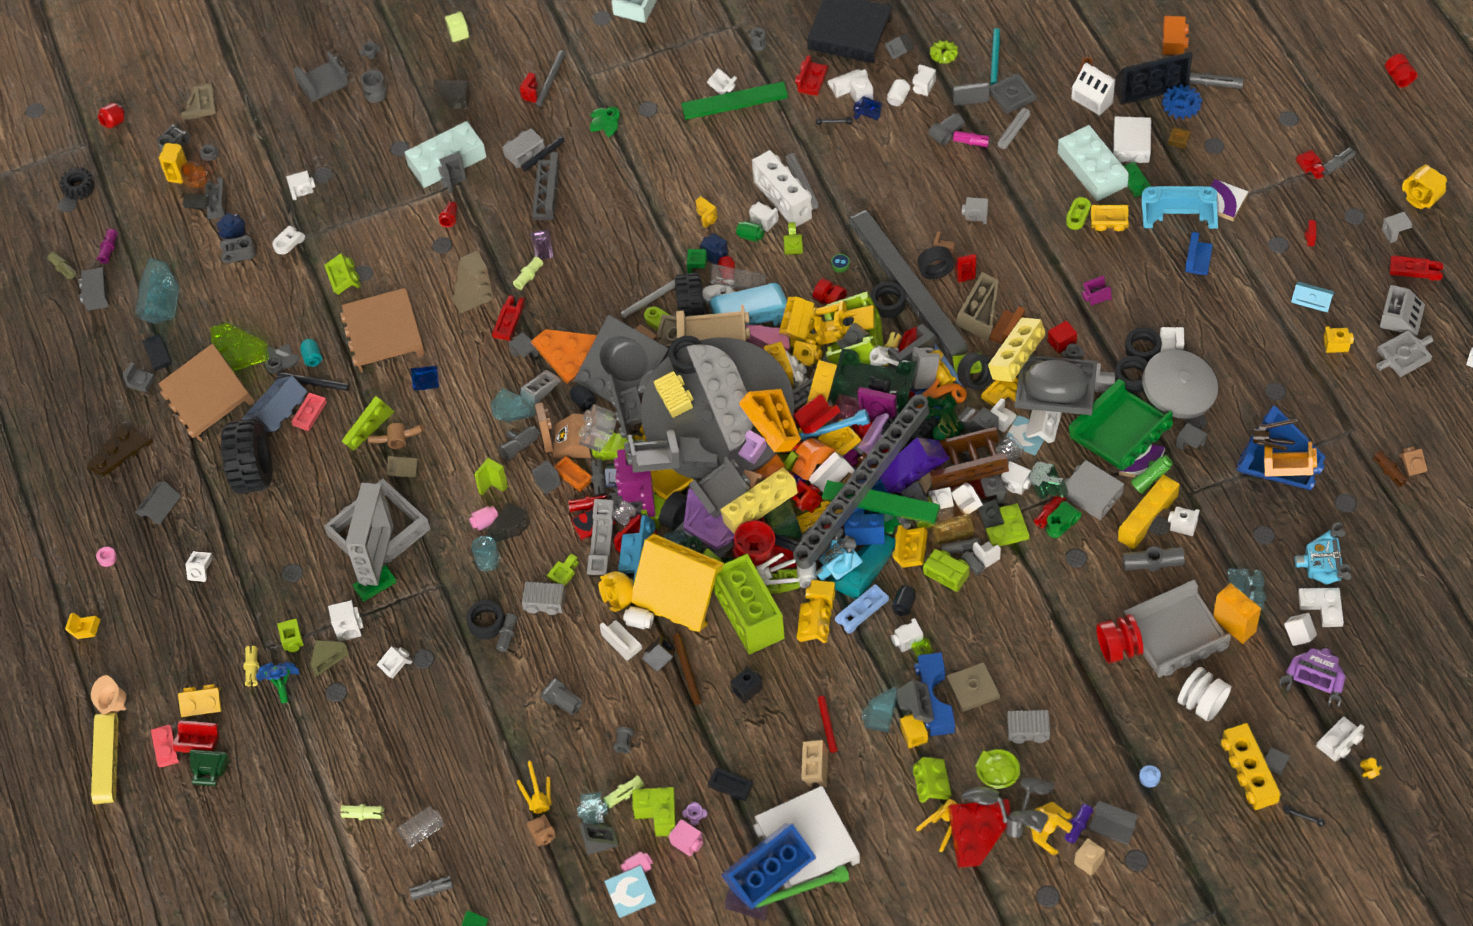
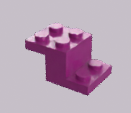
(634, 486)

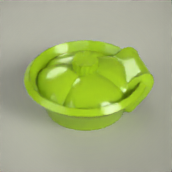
(998, 768)

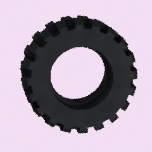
(246, 456)

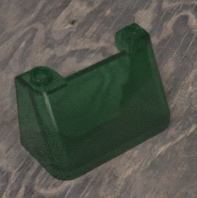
(852, 375)

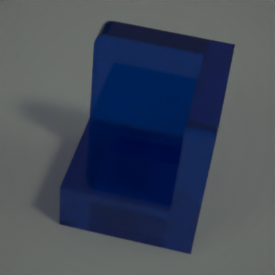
(424, 378)

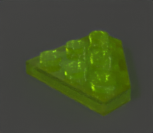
(238, 346)

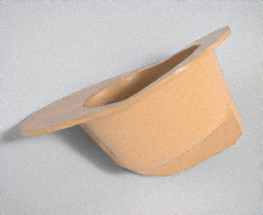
(108, 696)

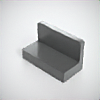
(158, 502)
(1113, 822)

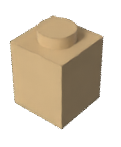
(1089, 857)

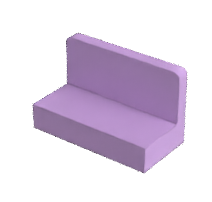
(873, 434)

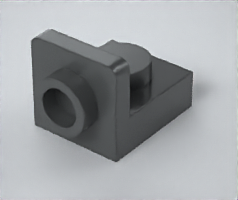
(853, 336)
(138, 379)

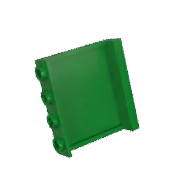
(1120, 426)

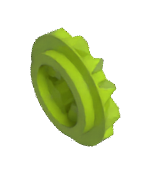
(949, 55)

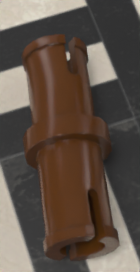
(1390, 468)

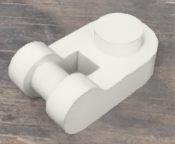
(283, 244)
(714, 290)

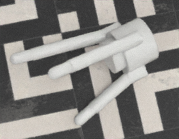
(879, 356)
(765, 572)

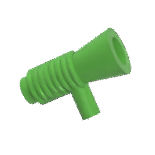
(1151, 474)

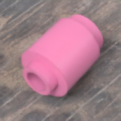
(483, 517)
(637, 860)

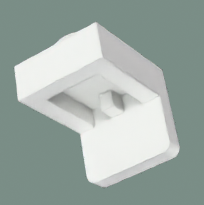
(721, 82)

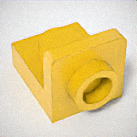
(707, 211)

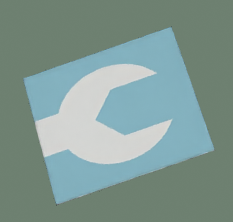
(1018, 431)
(630, 891)

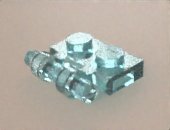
(1241, 580)

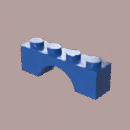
(932, 672)

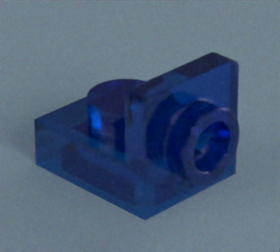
(867, 107)

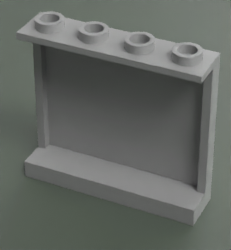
(1177, 629)

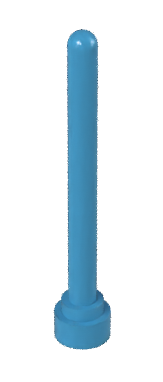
(860, 418)

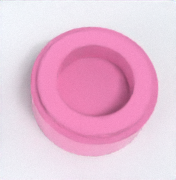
(106, 556)

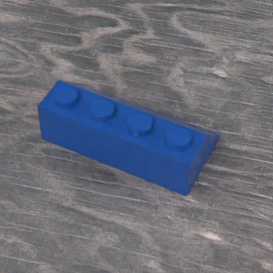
(768, 865)

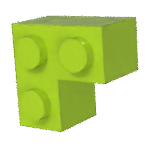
(656, 804)

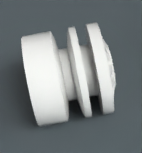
(1200, 692)

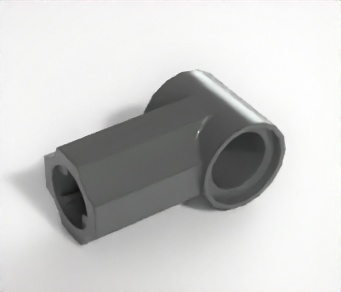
(943, 132)
(557, 694)

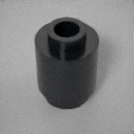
(582, 397)
(904, 600)

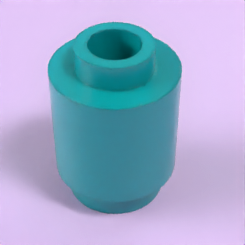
(310, 352)

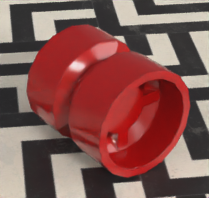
(1400, 70)
(828, 293)

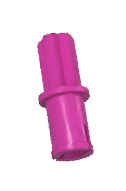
(971, 138)

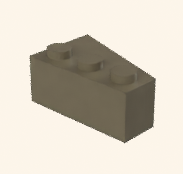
(473, 283)
(979, 307)

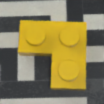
(1000, 389)

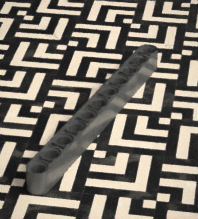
(916, 294)
(860, 490)

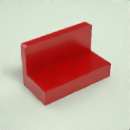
(815, 414)

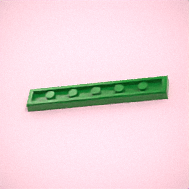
(734, 100)
(889, 504)

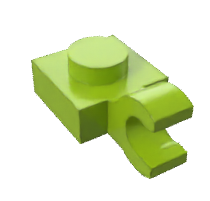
(793, 242)
(563, 572)

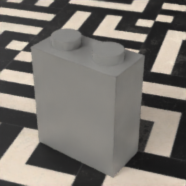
(1093, 489)

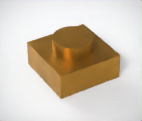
(1179, 138)

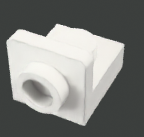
(197, 566)
(394, 661)

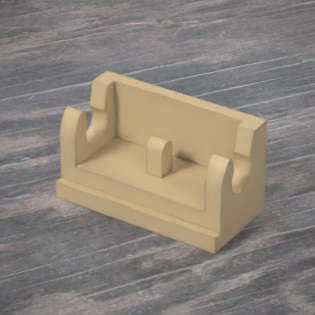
(814, 763)

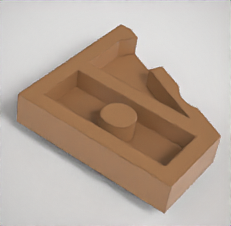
(545, 425)

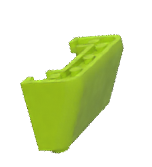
(869, 343)

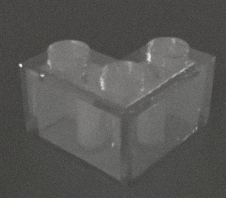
(597, 427)

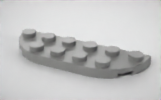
(723, 391)

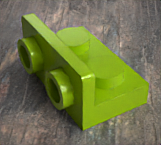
(342, 273)

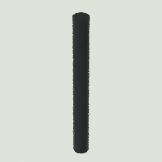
(315, 381)

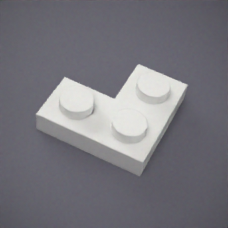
(1325, 600)

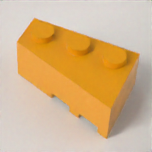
(772, 418)

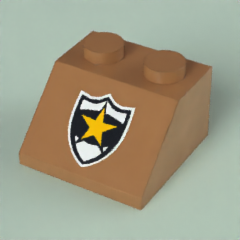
(567, 439)

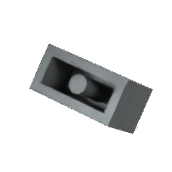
(94, 289)

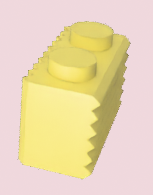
(673, 394)

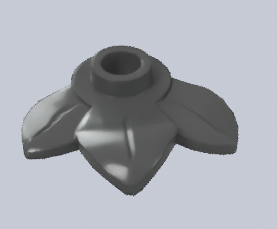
(281, 358)

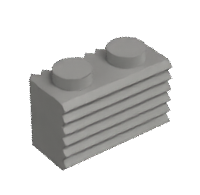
(523, 147)
(543, 597)
(1028, 726)

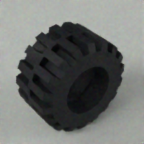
(689, 294)

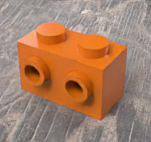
(1174, 35)

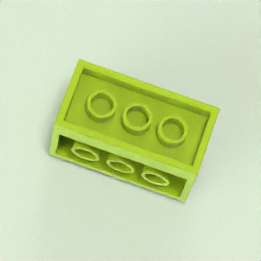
(748, 604)

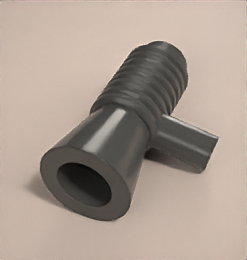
(518, 442)

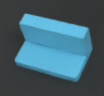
(1312, 297)

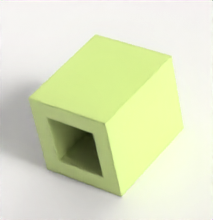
(457, 26)

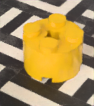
(1424, 187)

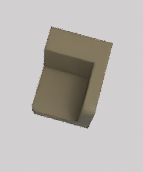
(401, 466)

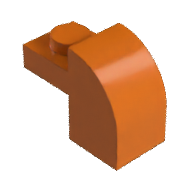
(810, 454)

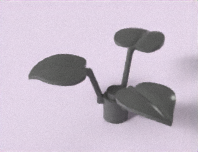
(1016, 820)

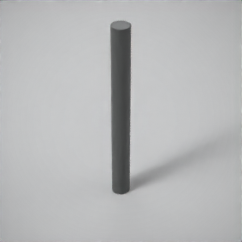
(550, 78)

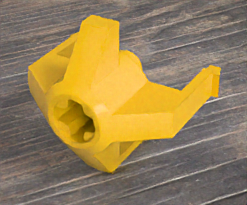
(1051, 810)

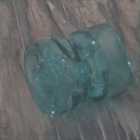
(485, 553)

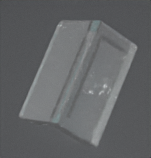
(420, 826)

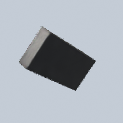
(157, 352)
(730, 784)

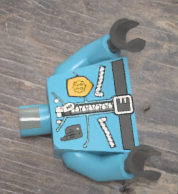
(1324, 557)
(839, 558)

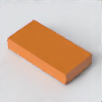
(573, 474)

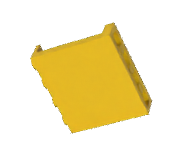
(675, 582)

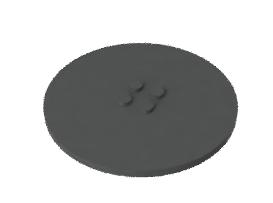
(758, 372)

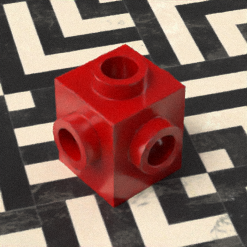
(807, 497)

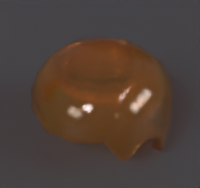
(193, 176)

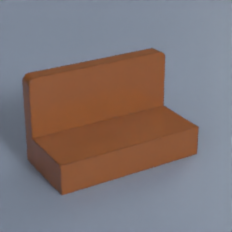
(1006, 324)

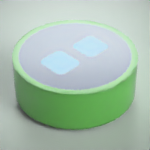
(840, 263)

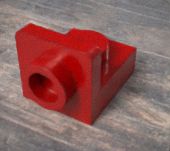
(528, 88)

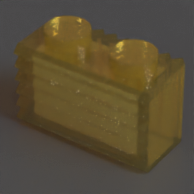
(952, 529)

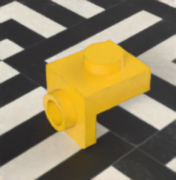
(82, 627)

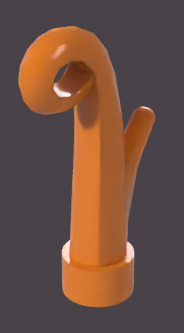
(936, 392)

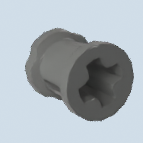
(759, 38)
(623, 740)

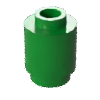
(750, 231)

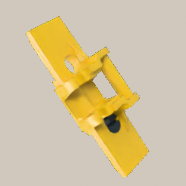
(836, 329)

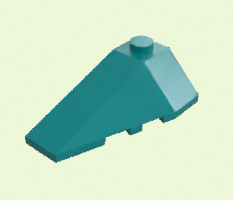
(861, 577)

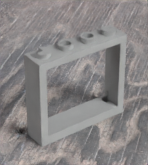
(369, 510)
(396, 545)

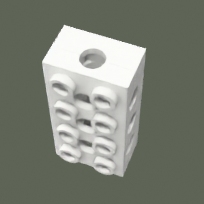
(782, 188)

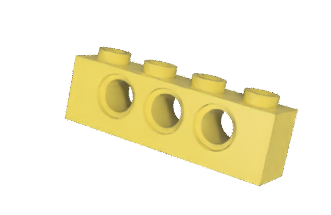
(1016, 349)
(759, 499)

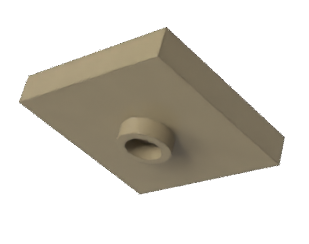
(973, 687)

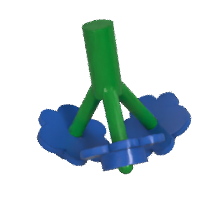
(274, 673)

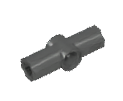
(1164, 557)

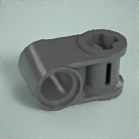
(173, 135)
(238, 248)

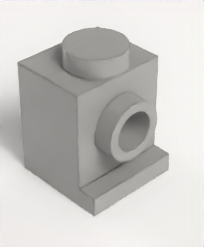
(975, 209)

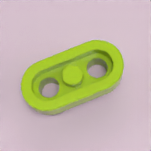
(1076, 217)
(654, 320)

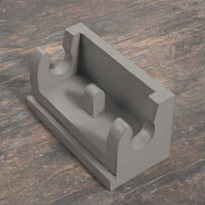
(926, 367)

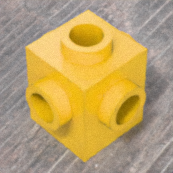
(807, 351)

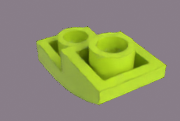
(784, 587)

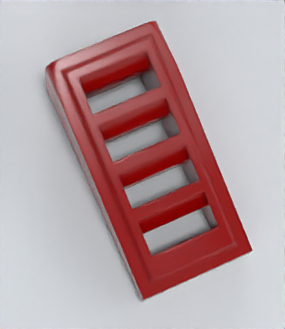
(965, 268)

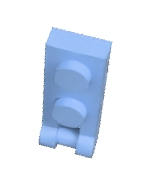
(862, 608)

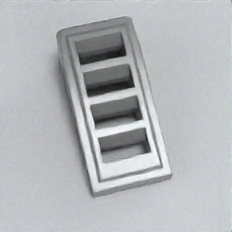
(528, 390)

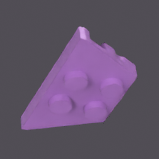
(703, 525)

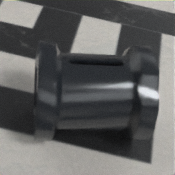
(879, 385)

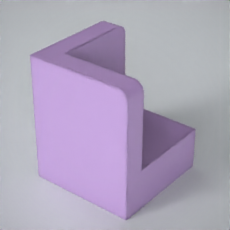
(753, 447)

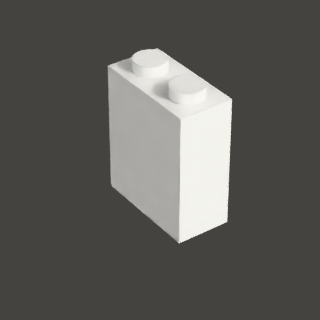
(1132, 139)

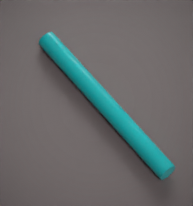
(995, 56)

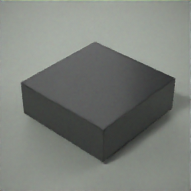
(1276, 761)

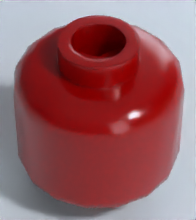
(111, 115)

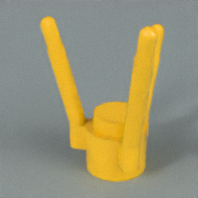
(539, 802)
(941, 812)

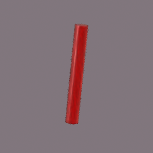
(827, 724)

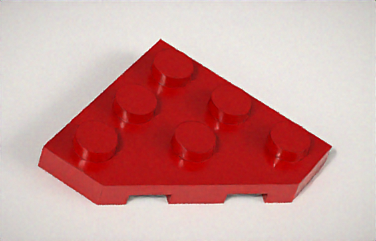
(976, 830)

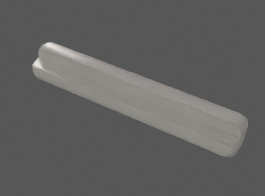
(1013, 129)

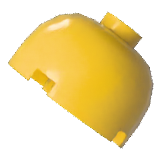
(616, 589)

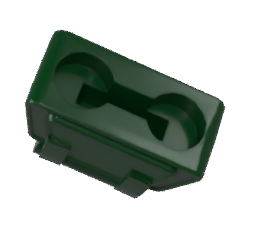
(208, 763)

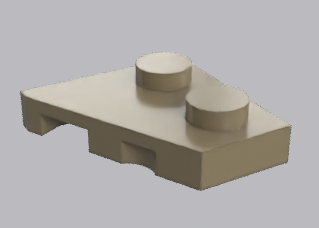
(200, 103)

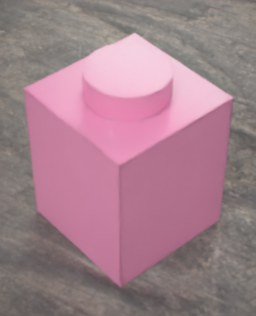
(686, 838)

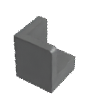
(899, 46)
(522, 346)
(1191, 436)
(546, 477)

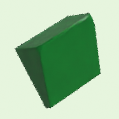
(474, 919)

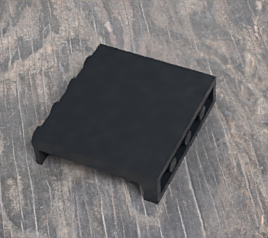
(849, 28)

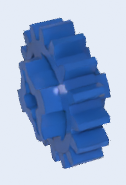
(1182, 101)

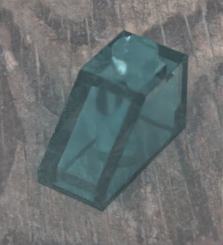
(511, 407)
(880, 711)

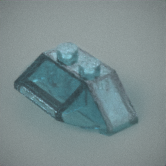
(157, 293)

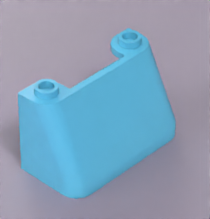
(1180, 200)
(762, 302)

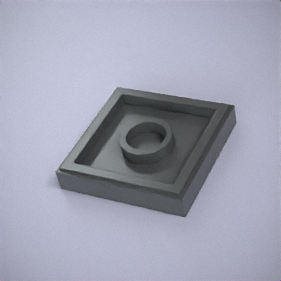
(1012, 93)

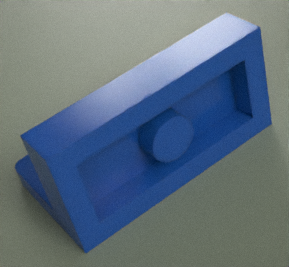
(1198, 256)

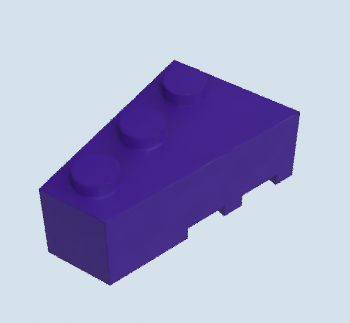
(913, 463)

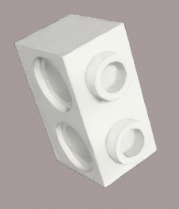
(345, 620)

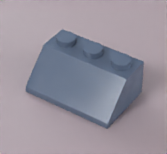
(277, 403)

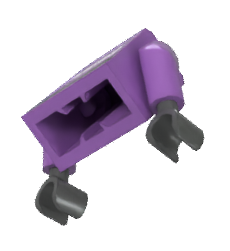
(1317, 670)

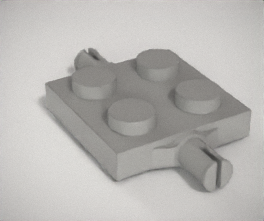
(1404, 353)

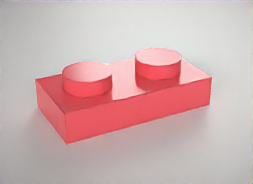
(309, 411)
(163, 740)

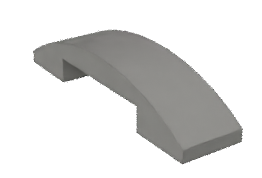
(601, 537)

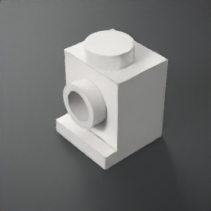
(924, 80)
(300, 184)
(763, 215)
(942, 497)
(1183, 520)
(906, 635)

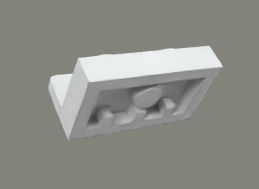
(1340, 738)

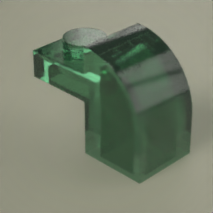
(1046, 481)

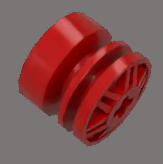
(756, 540)
(1119, 638)

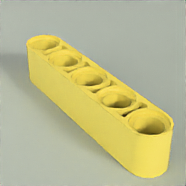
(104, 758)

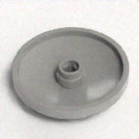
(1180, 383)

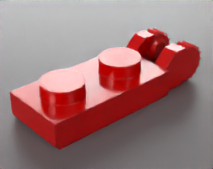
(1416, 267)
(508, 319)

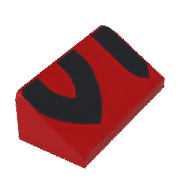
(584, 524)

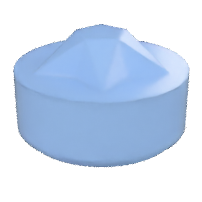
(1149, 776)

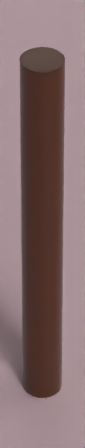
(687, 669)

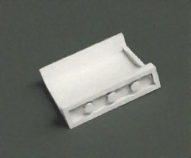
(819, 827)

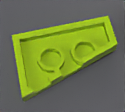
(367, 423)

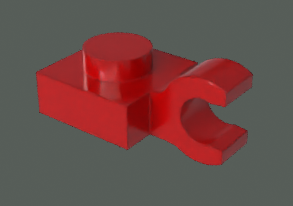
(1310, 162)

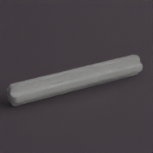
(798, 173)

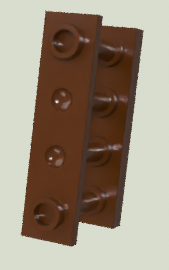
(974, 469)

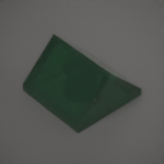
(784, 521)

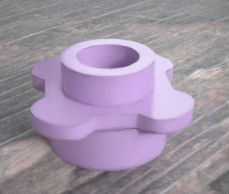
(694, 807)

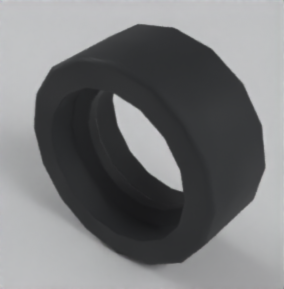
(934, 254)
(889, 288)
(1146, 334)
(675, 347)
(1130, 362)
(965, 366)
(673, 511)
(480, 607)

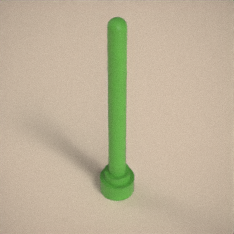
(839, 875)

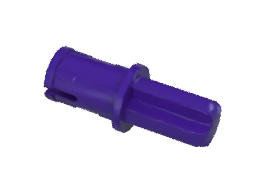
(1079, 823)

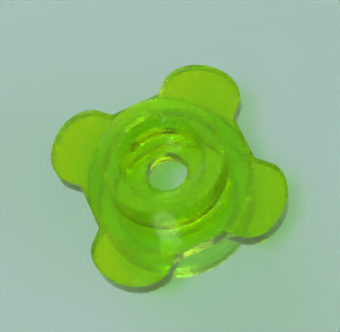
(923, 644)

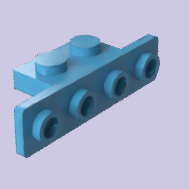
(633, 545)

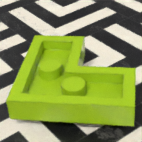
(1011, 530)

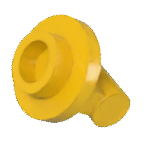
(1370, 768)

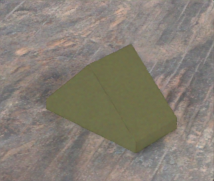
(326, 655)

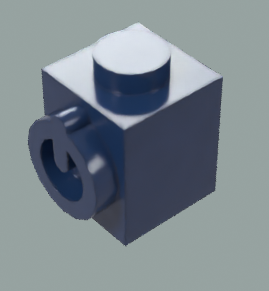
(231, 226)
(715, 248)

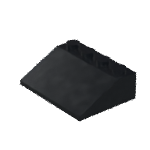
(1152, 78)

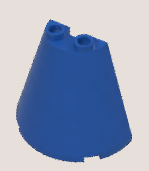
(1252, 458)

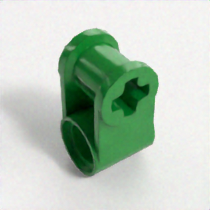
(1062, 519)

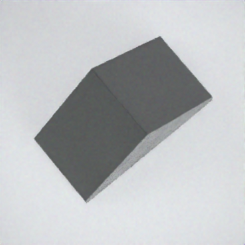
(598, 837)

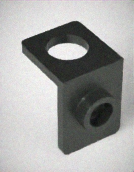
(196, 201)
(990, 513)

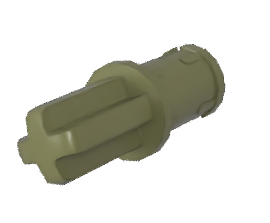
(61, 265)

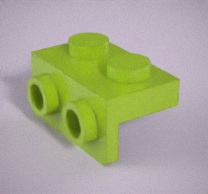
(931, 779)

